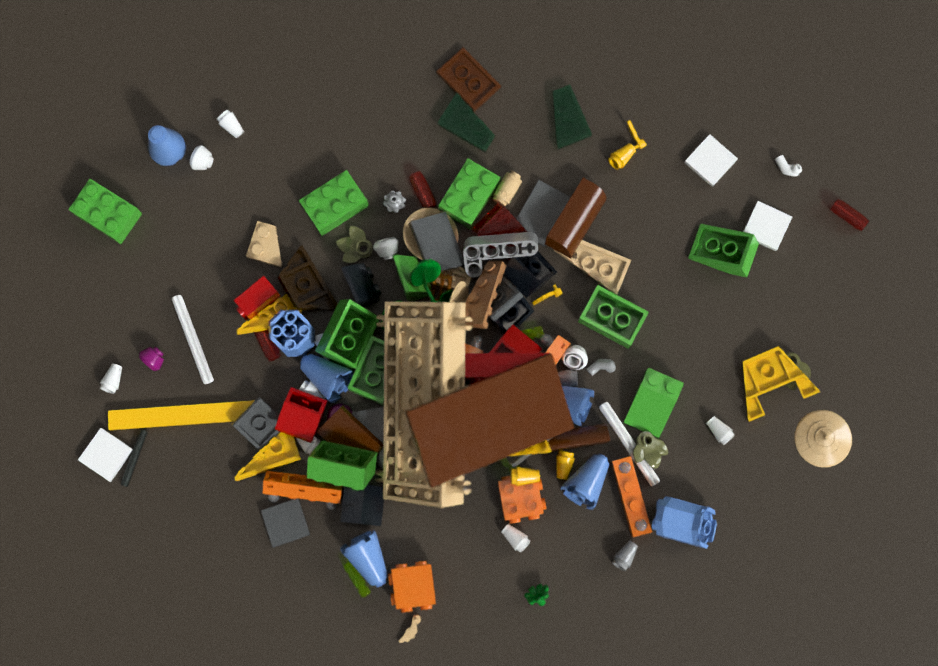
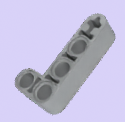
(500, 251)

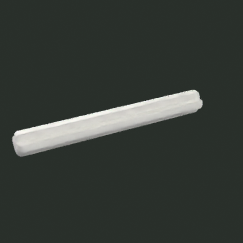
(192, 339)
(628, 442)

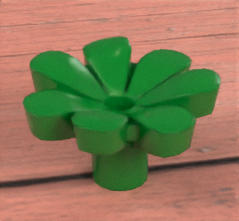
(537, 595)

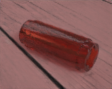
(422, 190)
(849, 215)
(268, 347)

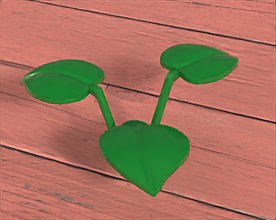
(424, 273)

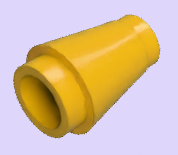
(620, 157)
(564, 464)
(524, 476)

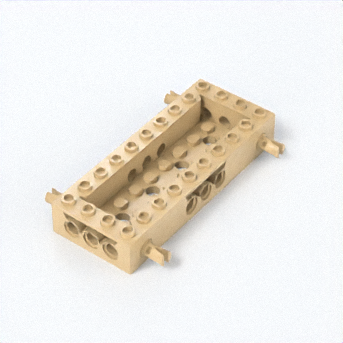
(420, 364)

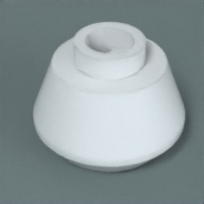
(201, 158)
(386, 247)
(575, 357)

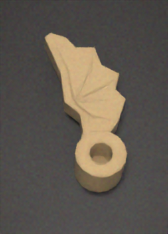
(411, 631)

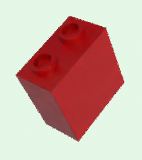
(256, 298)

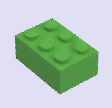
(469, 193)
(334, 203)
(105, 211)
(613, 316)
(347, 334)
(369, 374)
(341, 465)

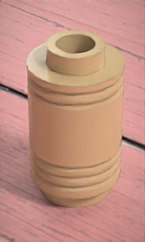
(507, 188)

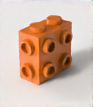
(521, 500)
(412, 586)

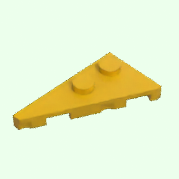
(261, 320)
(277, 453)

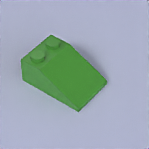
(724, 249)
(404, 268)
(653, 402)

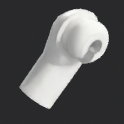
(787, 169)

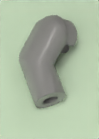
(604, 364)

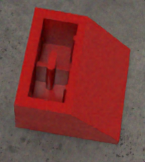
(515, 342)
(301, 415)

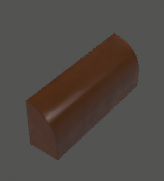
(576, 218)
(580, 437)

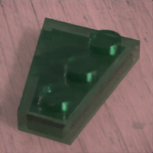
(569, 118)
(465, 124)

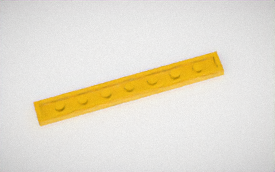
(176, 415)

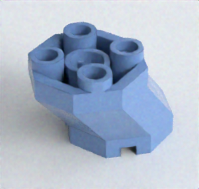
(291, 333)
(684, 522)

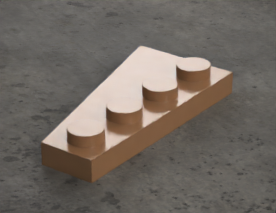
(484, 292)

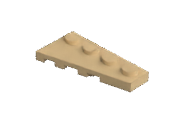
(600, 265)

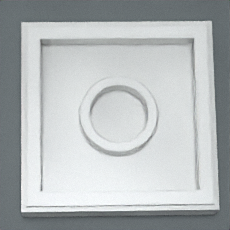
(711, 160)
(767, 225)
(105, 454)

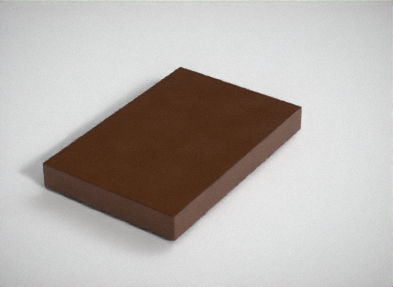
(468, 78)
(349, 431)

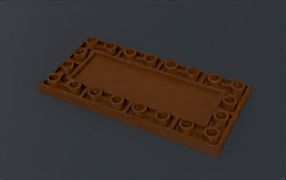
(489, 420)

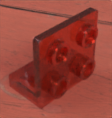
(497, 222)

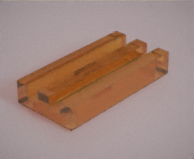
(443, 276)

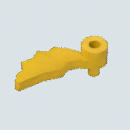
(640, 143)
(557, 292)

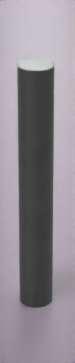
(134, 457)

